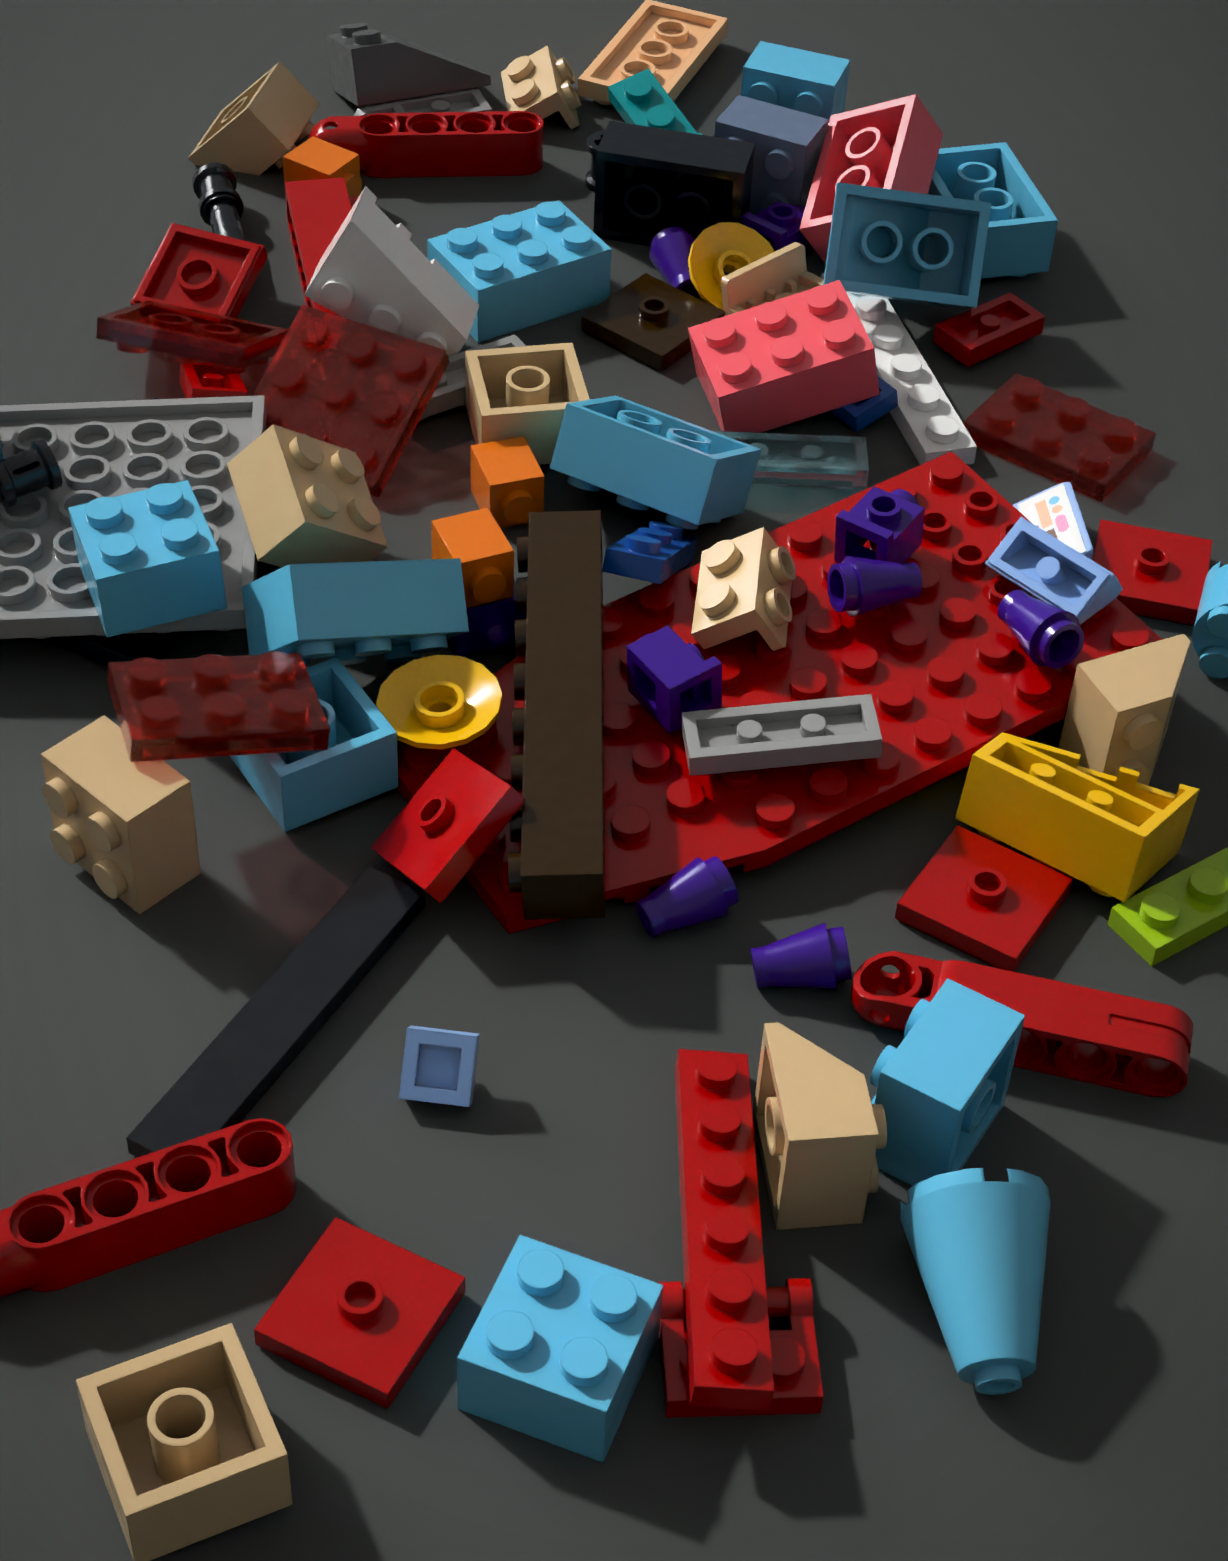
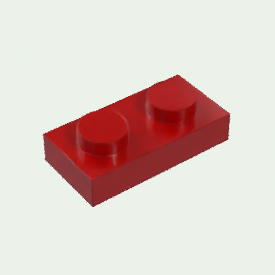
(988, 329)
(202, 381)

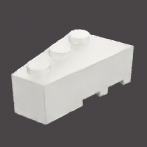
(388, 283)

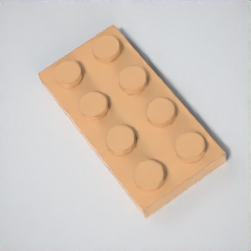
(656, 37)

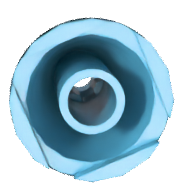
(983, 1269)

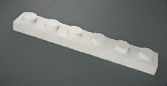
(923, 408)

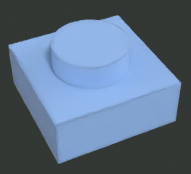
(439, 1066)

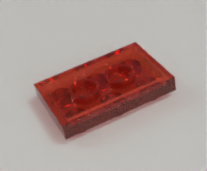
(191, 335)
(1059, 436)
(216, 706)

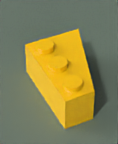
(1072, 816)

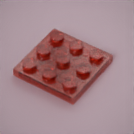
(351, 387)

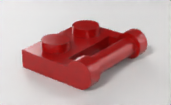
(792, 1350)

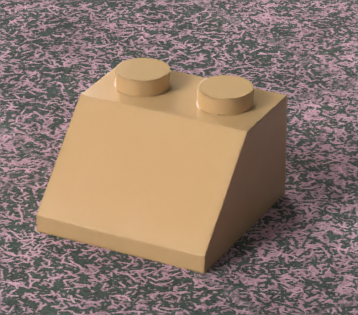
(259, 125)
(1124, 707)
(815, 1133)

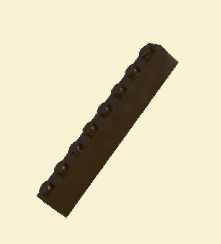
(561, 719)

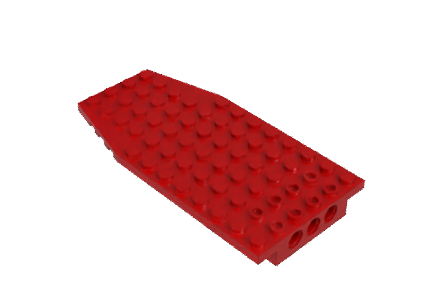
(936, 668)

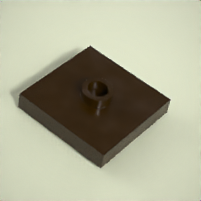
(649, 321)

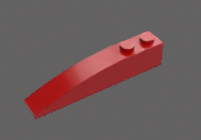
(313, 218)

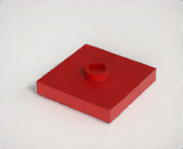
(202, 271)
(1156, 568)
(448, 824)
(984, 899)
(360, 1312)

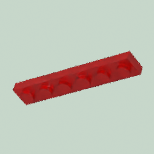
(722, 1234)

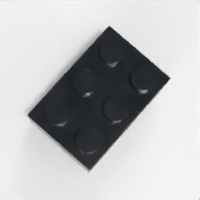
(668, 180)

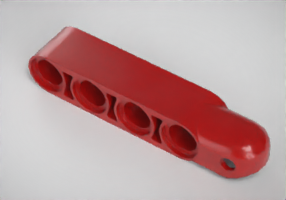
(440, 143)
(1065, 1028)
(160, 1204)

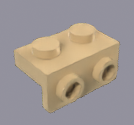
(541, 86)
(768, 279)
(744, 589)

